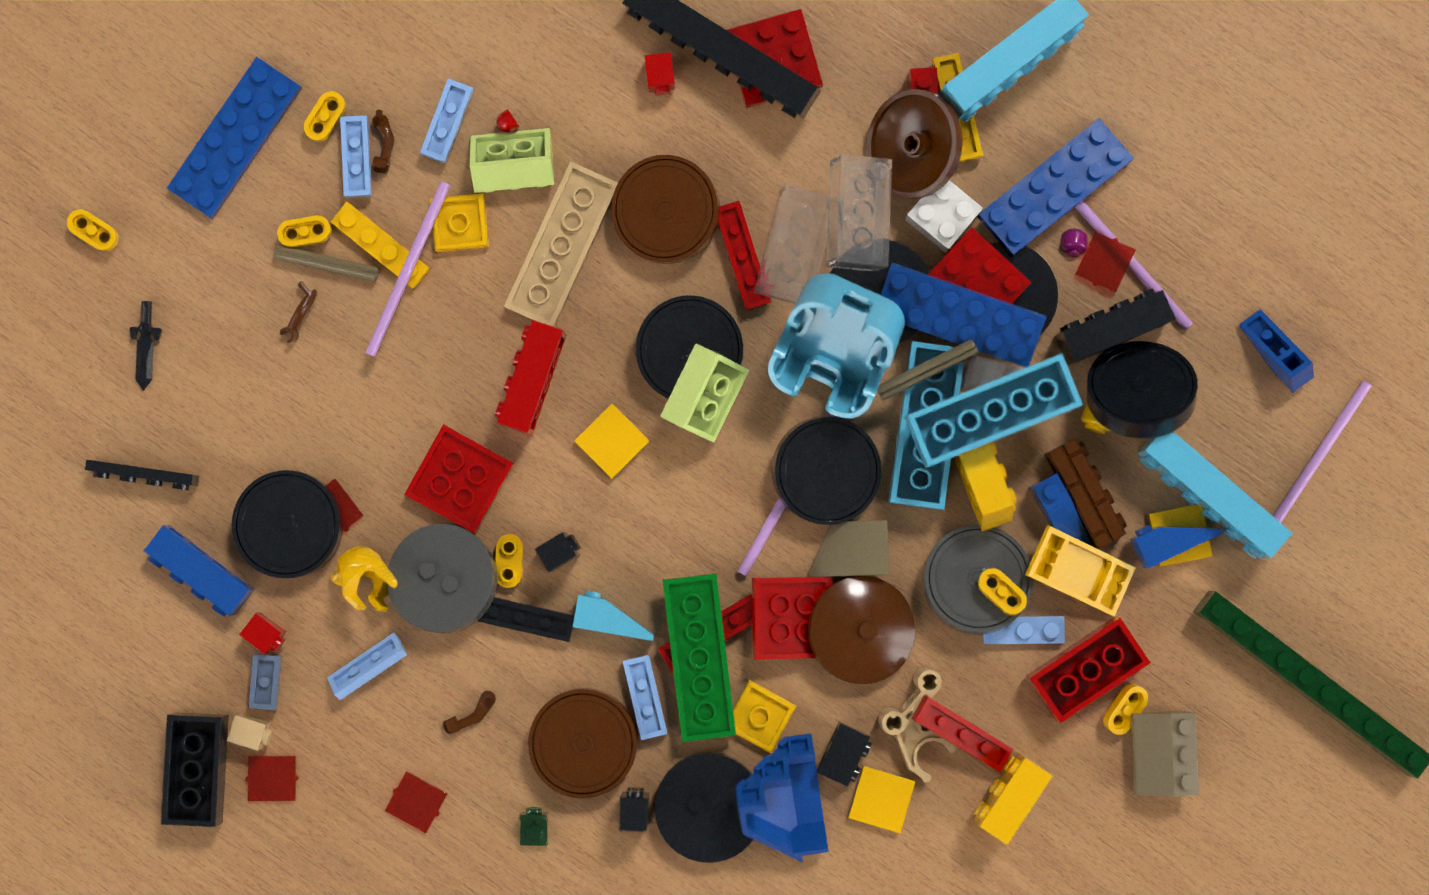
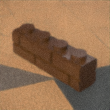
(1086, 493)

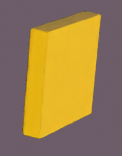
(461, 223)
(612, 441)
(1183, 517)
(761, 716)
(881, 799)

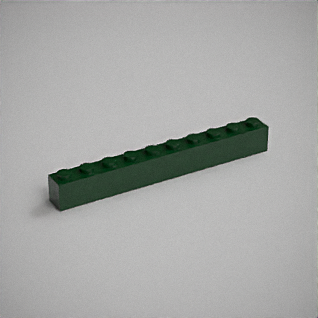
(1313, 684)

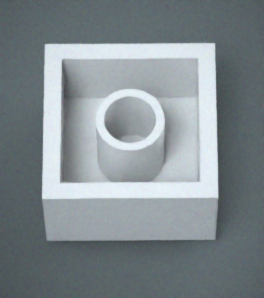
(944, 215)

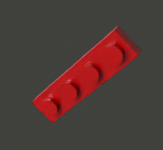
(741, 254)
(734, 620)
(962, 734)

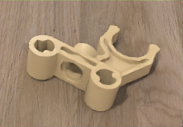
(908, 732)

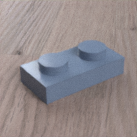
(265, 681)

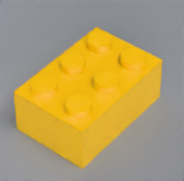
(986, 486)
(1011, 798)

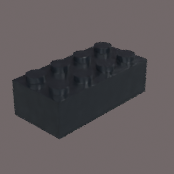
(1119, 325)
(194, 769)

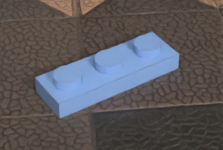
(446, 121)
(356, 156)
(1030, 631)
(366, 666)
(645, 697)

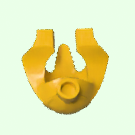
(355, 565)

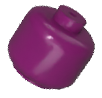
(1074, 242)

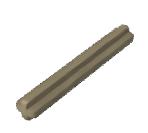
(326, 263)
(927, 369)

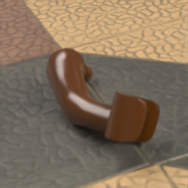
(382, 125)
(299, 313)
(484, 704)

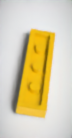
(947, 69)
(377, 242)

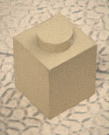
(250, 732)

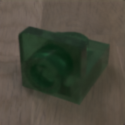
(533, 827)

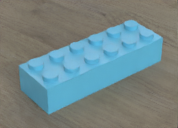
(1014, 57)
(993, 410)
(910, 480)
(1216, 494)

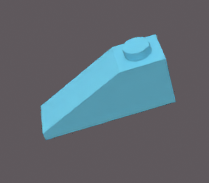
(603, 616)

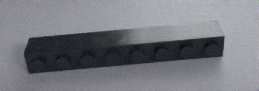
(728, 53)

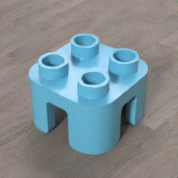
(840, 339)

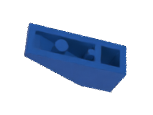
(1278, 351)
(1058, 507)
(1166, 542)

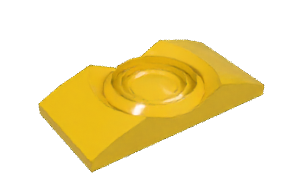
(1080, 571)

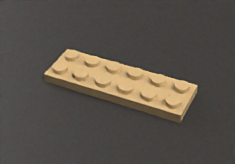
(561, 245)

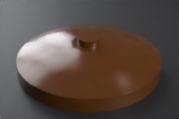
(920, 138)
(861, 629)

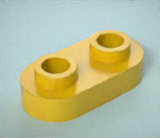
(323, 116)
(93, 231)
(305, 231)
(510, 561)
(1004, 589)
(1124, 708)

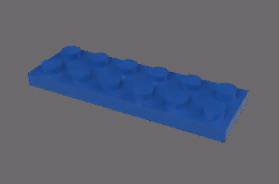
(234, 137)
(1055, 187)
(964, 315)

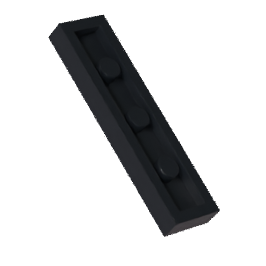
(152, 476)
(529, 619)

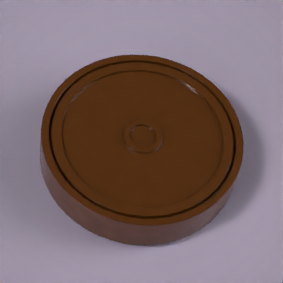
(665, 209)
(583, 743)

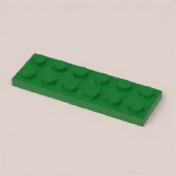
(699, 657)

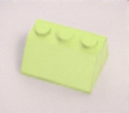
(511, 160)
(704, 393)

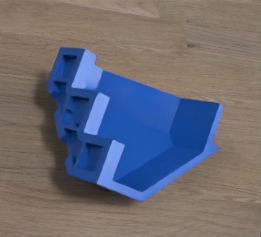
(783, 800)

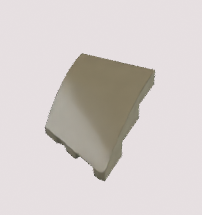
(853, 550)

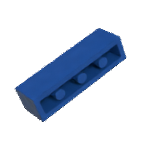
(198, 570)

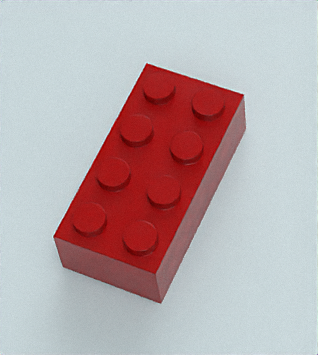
(531, 377)
(1088, 669)

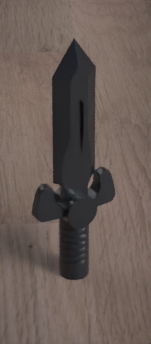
(144, 353)

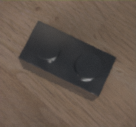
(558, 551)
(844, 753)
(634, 810)

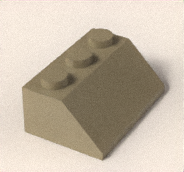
(1164, 753)

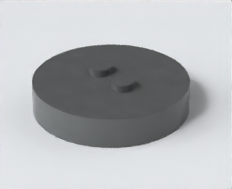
(954, 572)
(442, 578)

